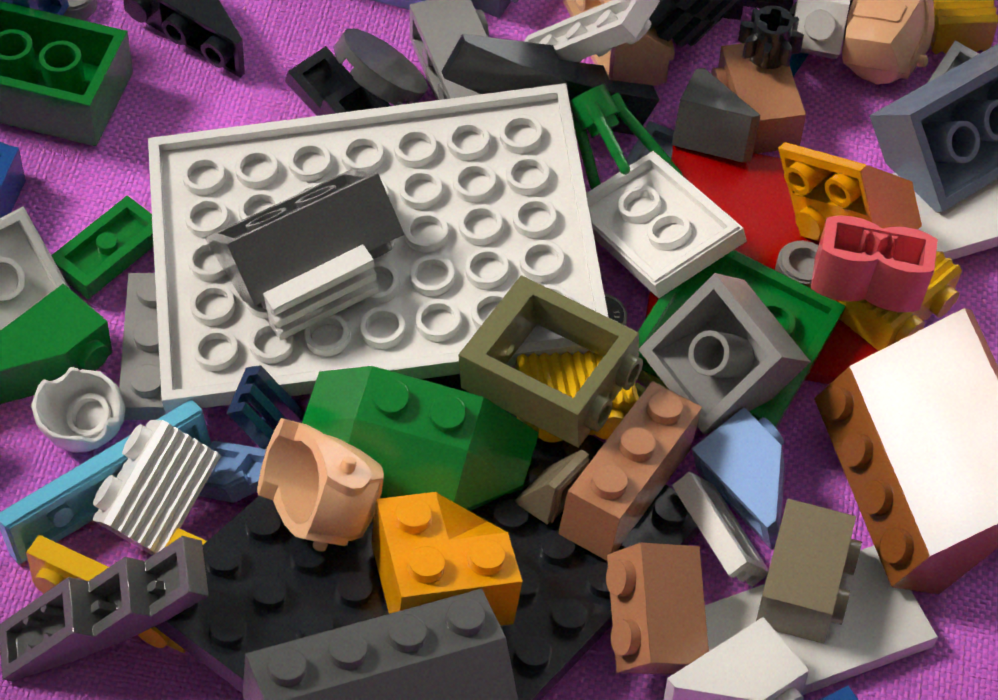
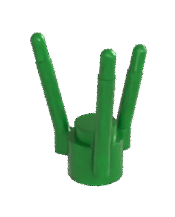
(597, 113)

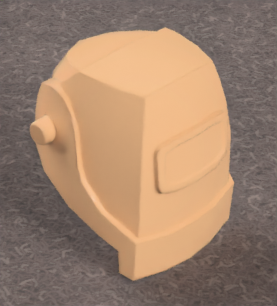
(887, 38)
(319, 484)

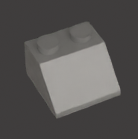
(724, 351)

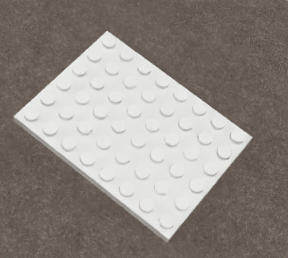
(480, 193)

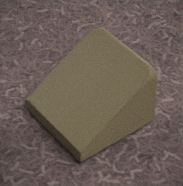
(548, 492)

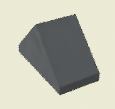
(715, 120)

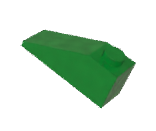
(48, 341)

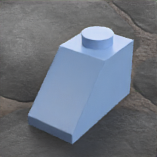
(747, 470)

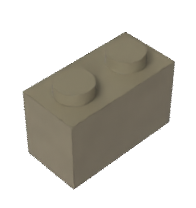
(807, 570)

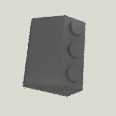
(306, 233)

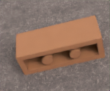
(629, 470)

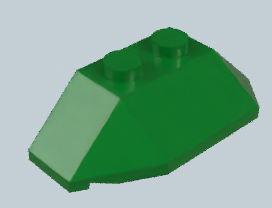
(424, 434)

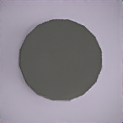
(380, 67)

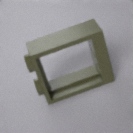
(506, 328)

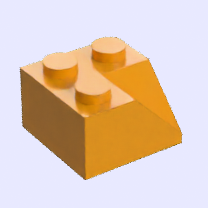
(441, 550)

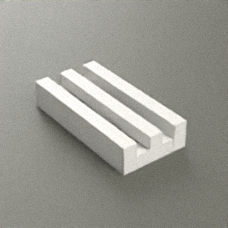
(321, 292)
(721, 529)

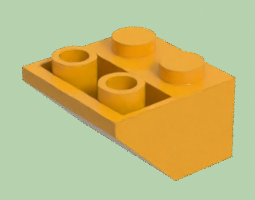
(837, 186)

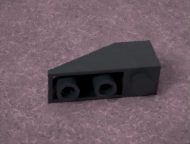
(197, 25)

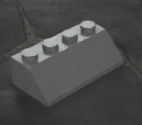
(413, 654)

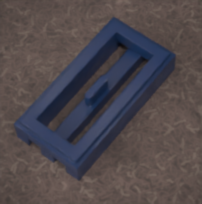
(268, 399)

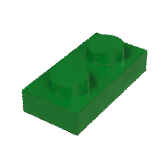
(106, 247)

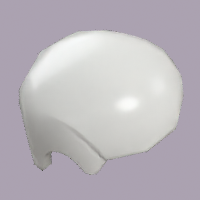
(79, 410)

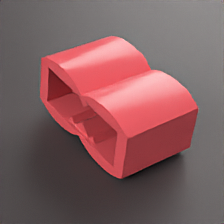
(874, 264)

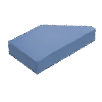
(235, 472)

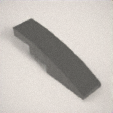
(99, 613)

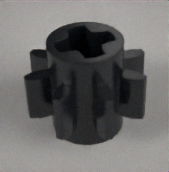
(770, 37)

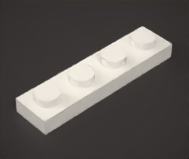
(597, 29)

